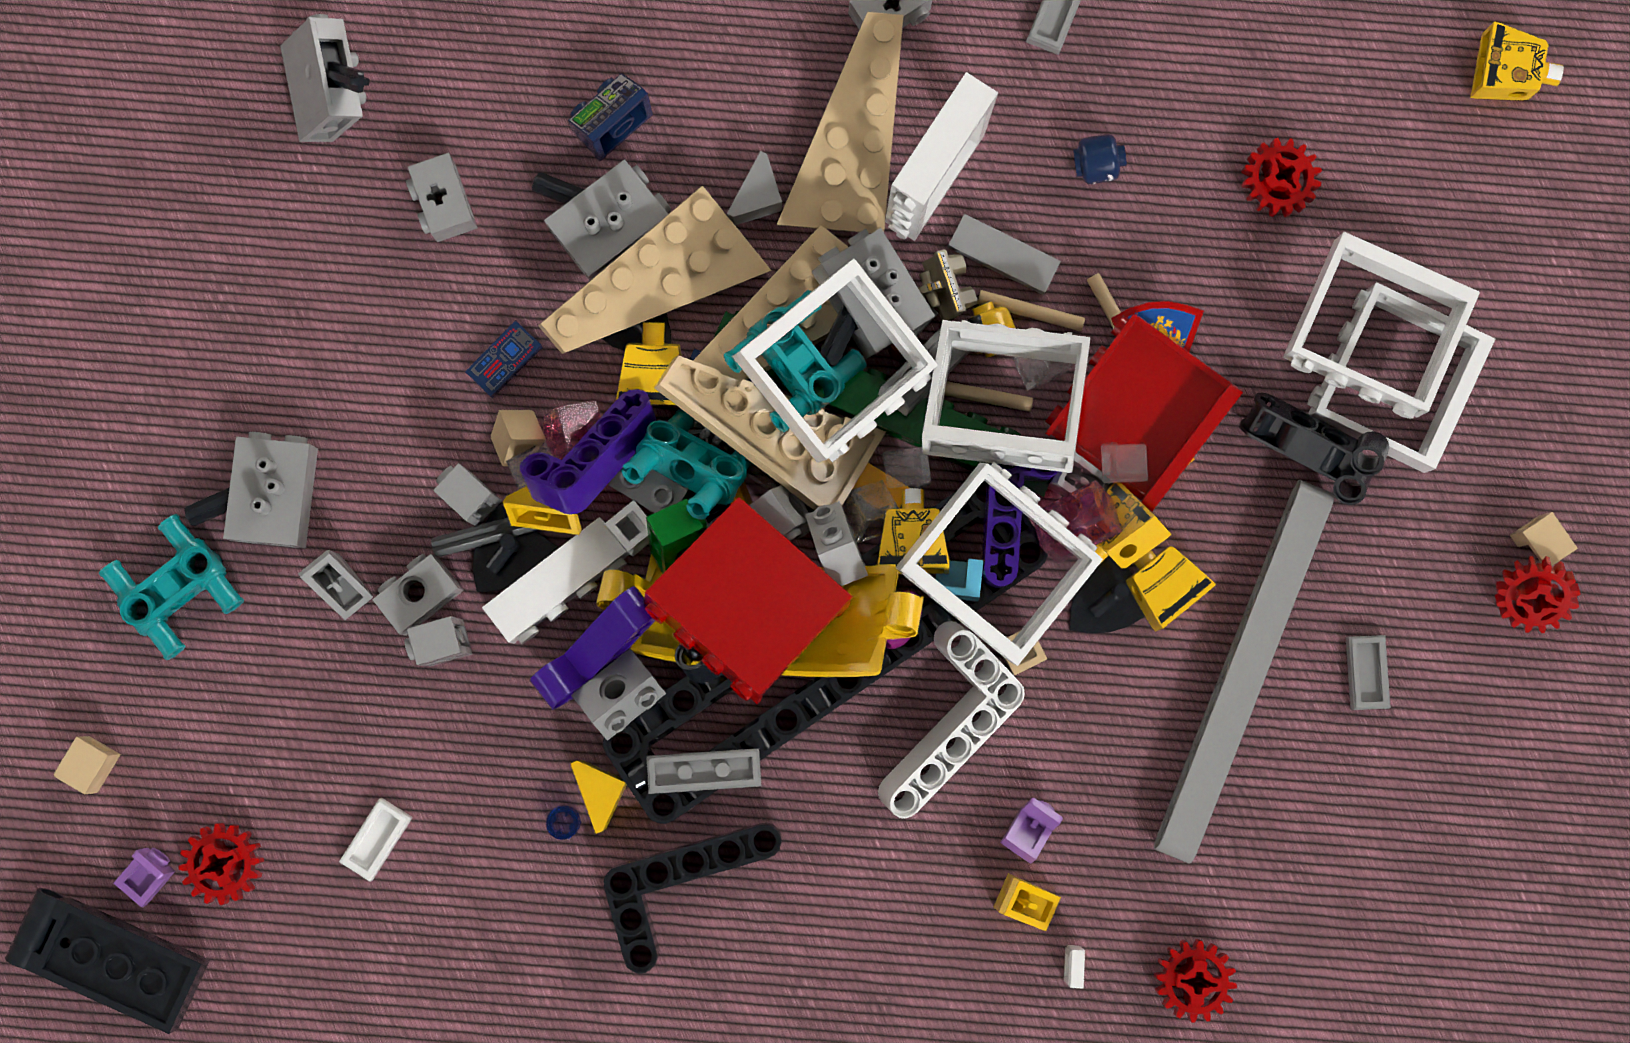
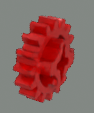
(1288, 189)
(1533, 590)
(229, 876)
(1195, 996)

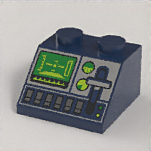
(610, 115)

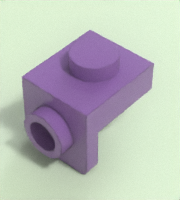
(1031, 829)
(145, 875)

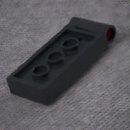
(107, 960)

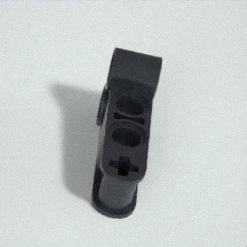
(1317, 445)

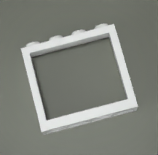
(939, 157)
(1409, 275)
(888, 320)
(1476, 346)
(1001, 447)
(1050, 522)

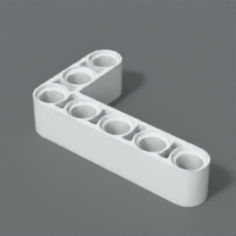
(955, 723)

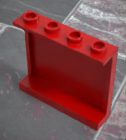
(1148, 395)
(745, 600)

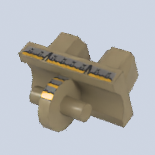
(941, 285)

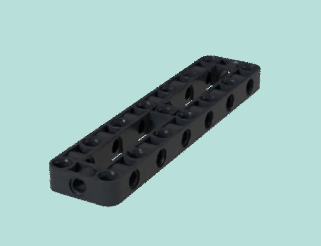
(813, 699)

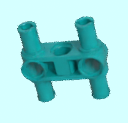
(800, 365)
(688, 462)
(171, 587)

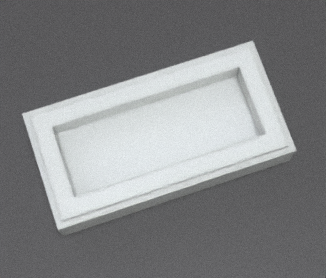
(375, 839)

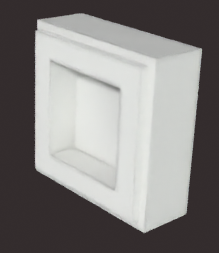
(1074, 966)

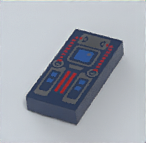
(504, 359)

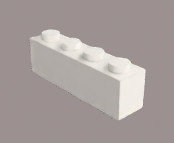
(555, 581)

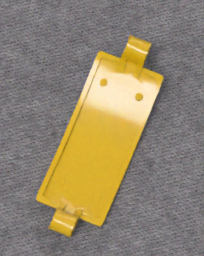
(845, 648)

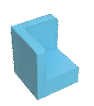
(963, 579)

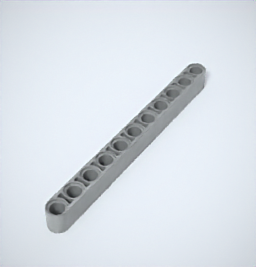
(1244, 672)

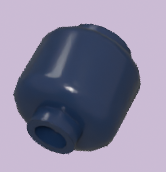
(1099, 159)

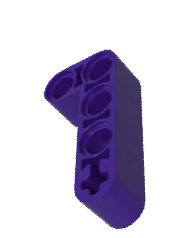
(594, 461)
(1010, 517)
(595, 649)

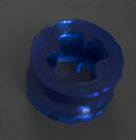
(553, 817)

